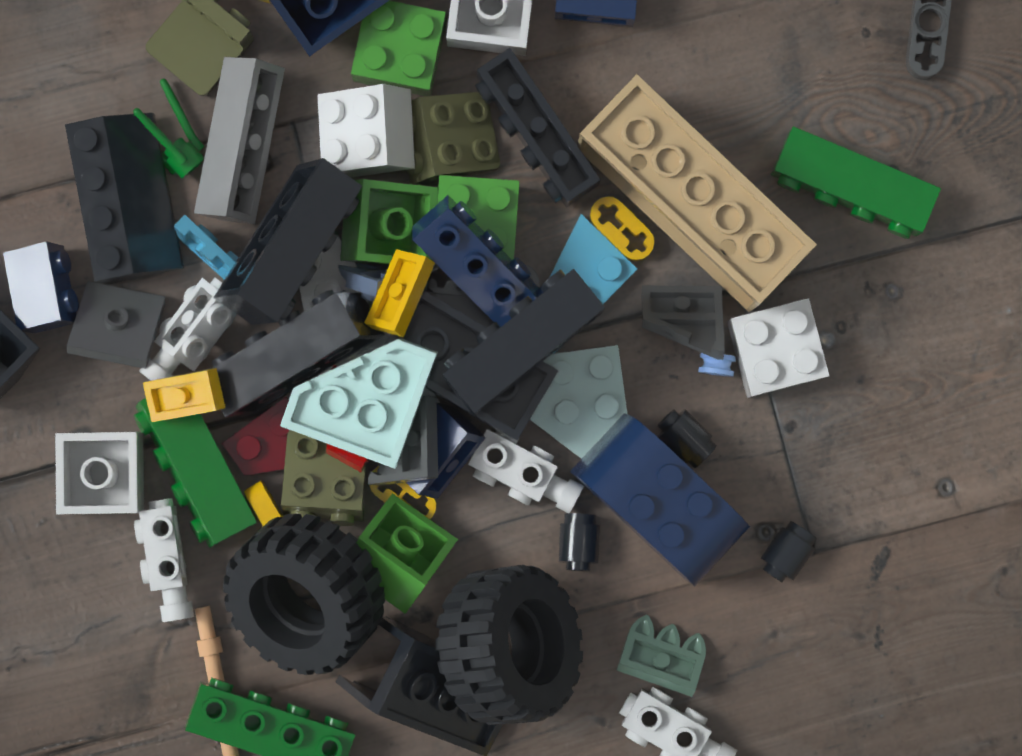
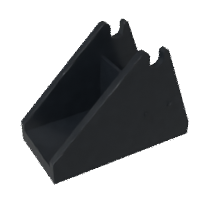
(416, 694)

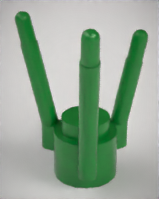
(180, 156)

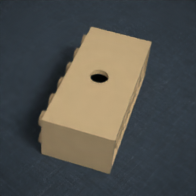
(694, 194)

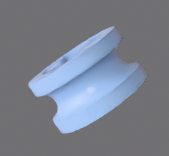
(717, 367)

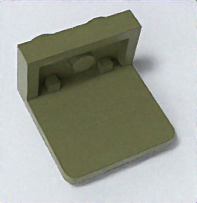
(197, 40)
(452, 136)
(320, 483)

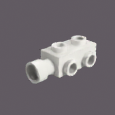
(197, 331)
(511, 471)
(160, 550)
(668, 726)

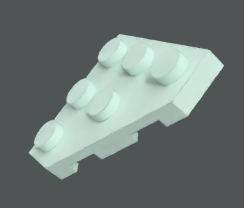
(582, 397)
(365, 402)

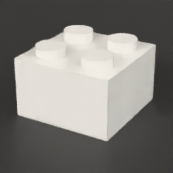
(489, 25)
(367, 129)
(778, 348)
(99, 473)

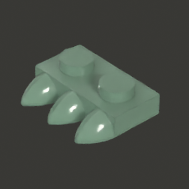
(662, 658)

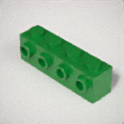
(855, 182)
(199, 475)
(264, 728)

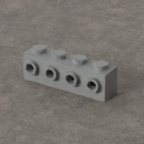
(239, 140)

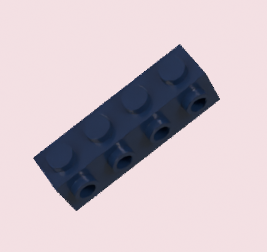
(474, 259)

